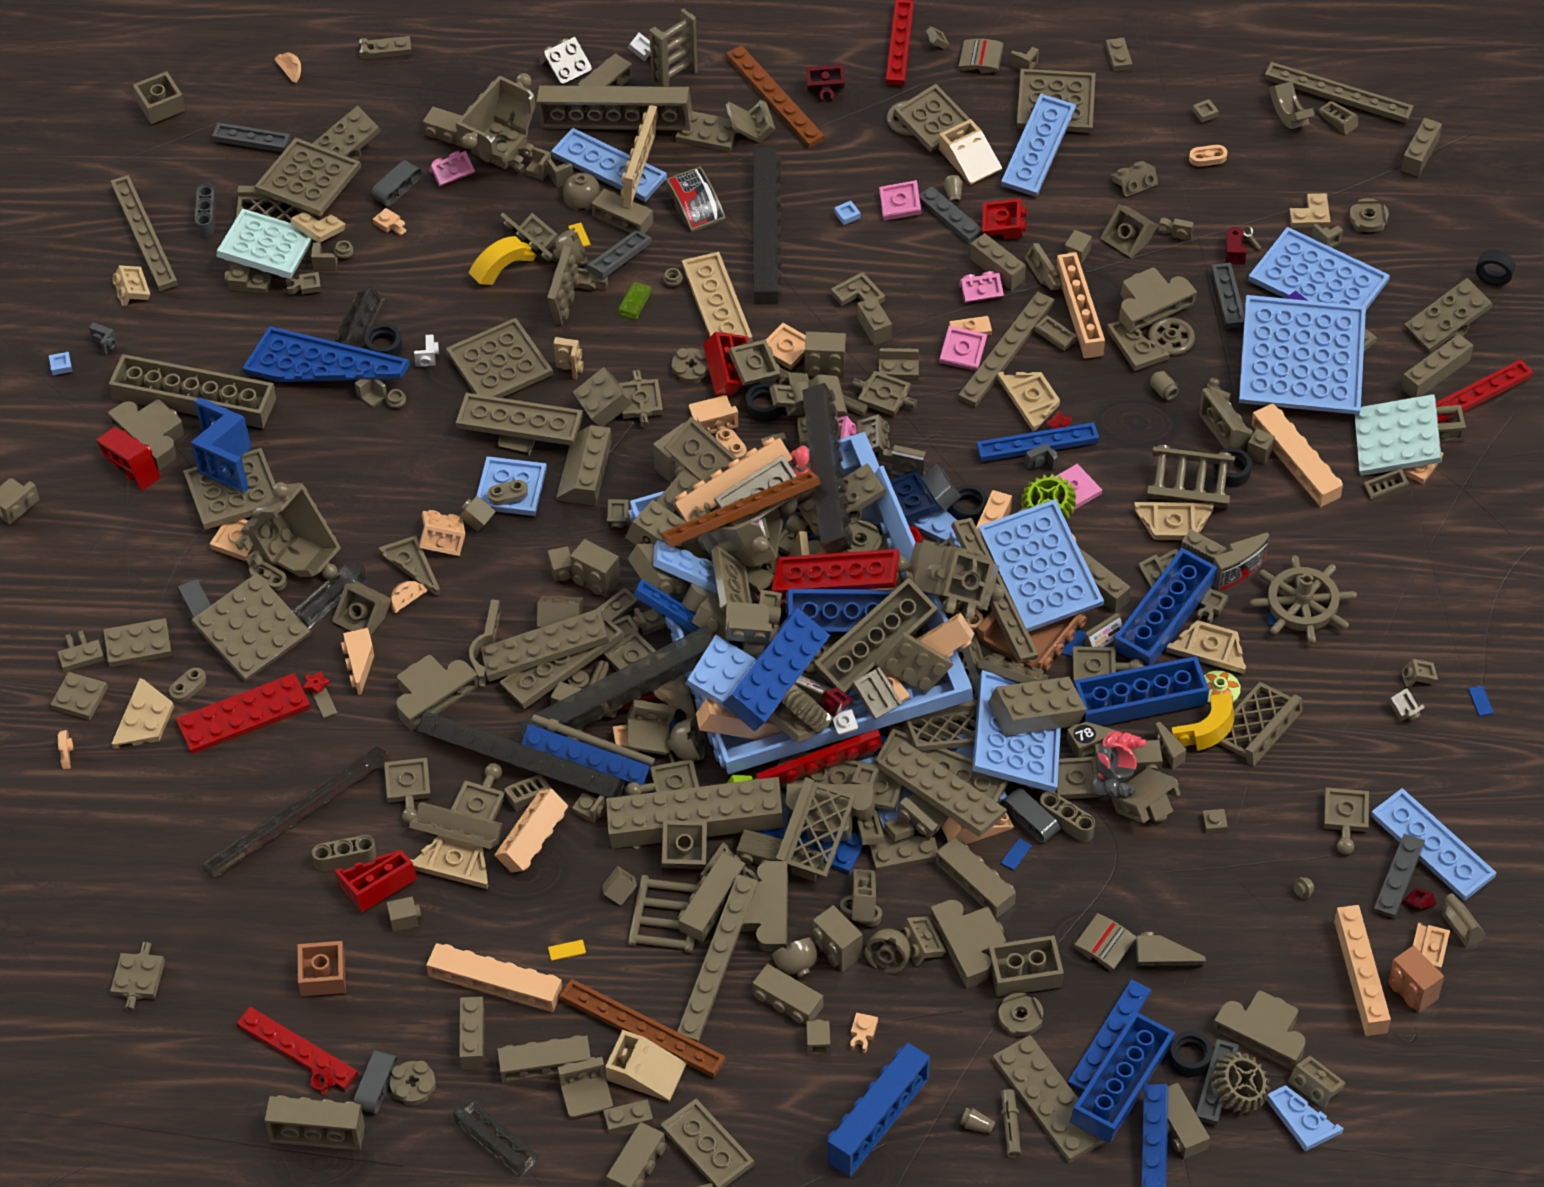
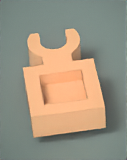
(863, 1030)

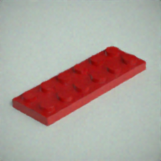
(837, 571)
(243, 713)

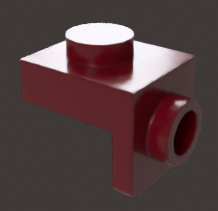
(834, 701)

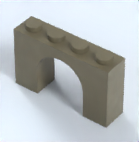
(642, 562)

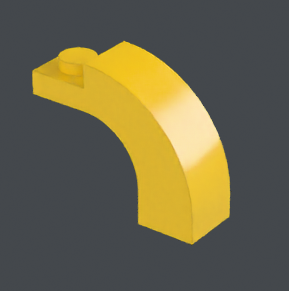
(497, 257)
(1211, 729)

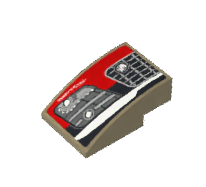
(695, 199)
(1240, 562)

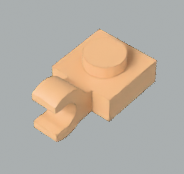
(389, 221)

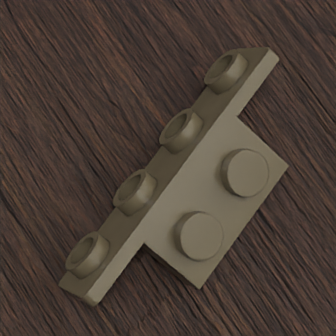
(537, 232)

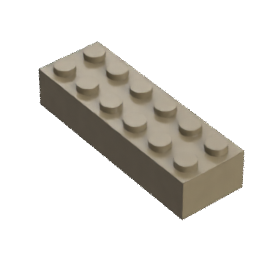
(859, 648)

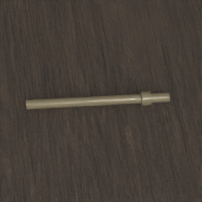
(554, 725)

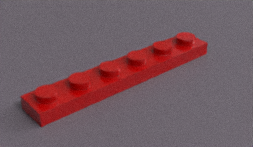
(899, 42)
(1486, 388)
(824, 758)
(295, 1047)

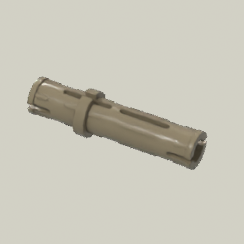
(1010, 1118)

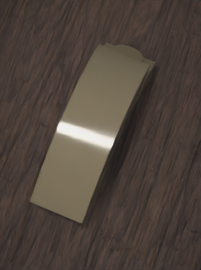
(1288, 107)

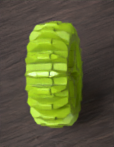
(1048, 490)

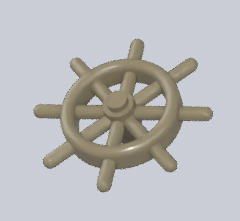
(1303, 598)

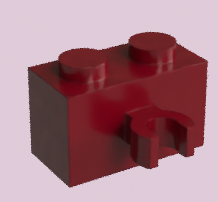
(825, 78)

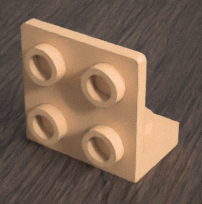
(715, 414)
(442, 533)

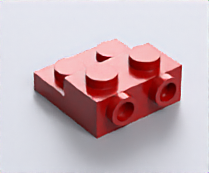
(1004, 218)

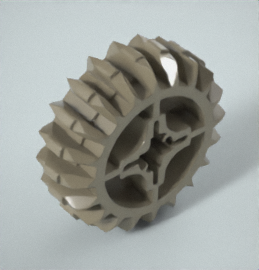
(806, 708)
(1230, 1072)

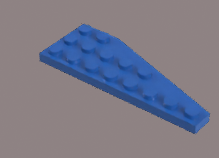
(300, 357)

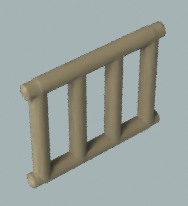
(642, 901)

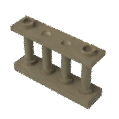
(659, 50)
(1178, 492)

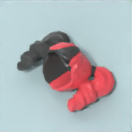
(1116, 764)

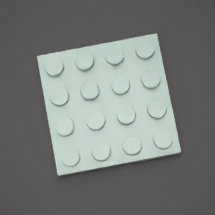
(264, 244)
(1398, 435)

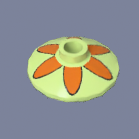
(1228, 682)

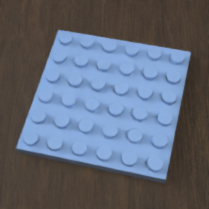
(1302, 354)

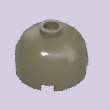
(580, 191)
(570, 239)
(686, 740)
(888, 950)
(796, 958)

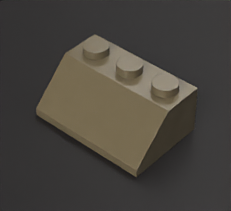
(1223, 420)

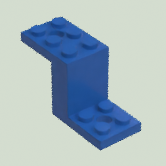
(221, 445)

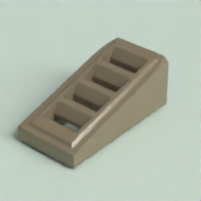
(1344, 121)
(1397, 475)
(1171, 747)
(518, 788)

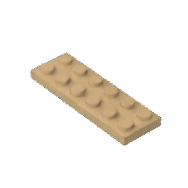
(638, 156)
(715, 295)

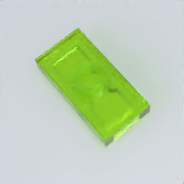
(635, 300)

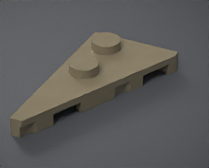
(411, 560)

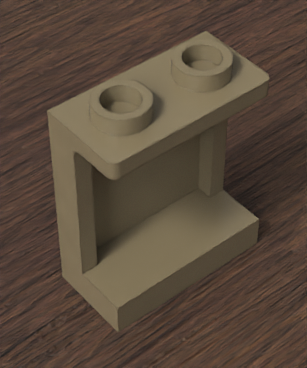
(1149, 787)

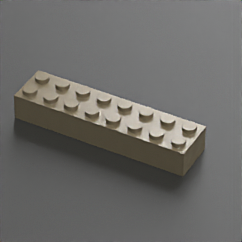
(613, 107)
(180, 386)
(725, 807)

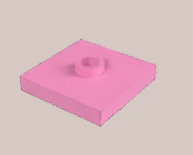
(900, 200)
(963, 348)
(1083, 485)

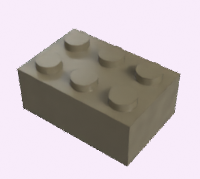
(1025, 966)

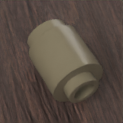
(1164, 385)

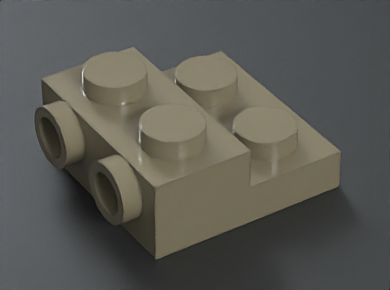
(247, 279)
(755, 363)

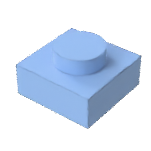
(847, 212)
(60, 363)

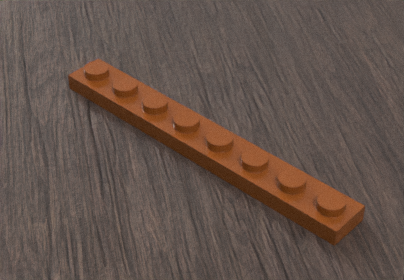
(775, 96)
(741, 508)
(627, 1019)

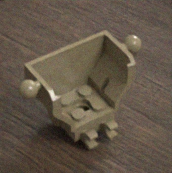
(500, 122)
(290, 534)
(744, 541)
(944, 573)

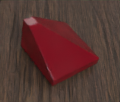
(1420, 899)

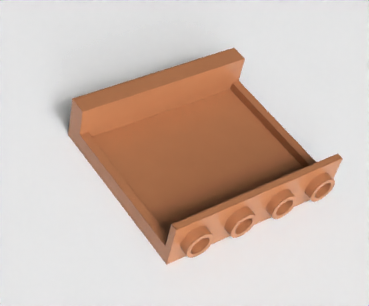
(1047, 639)

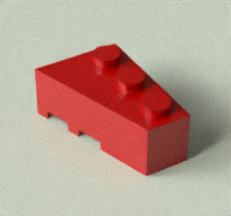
(720, 365)
(131, 455)
(376, 880)

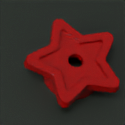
(1059, 418)
(312, 685)
(316, 1080)

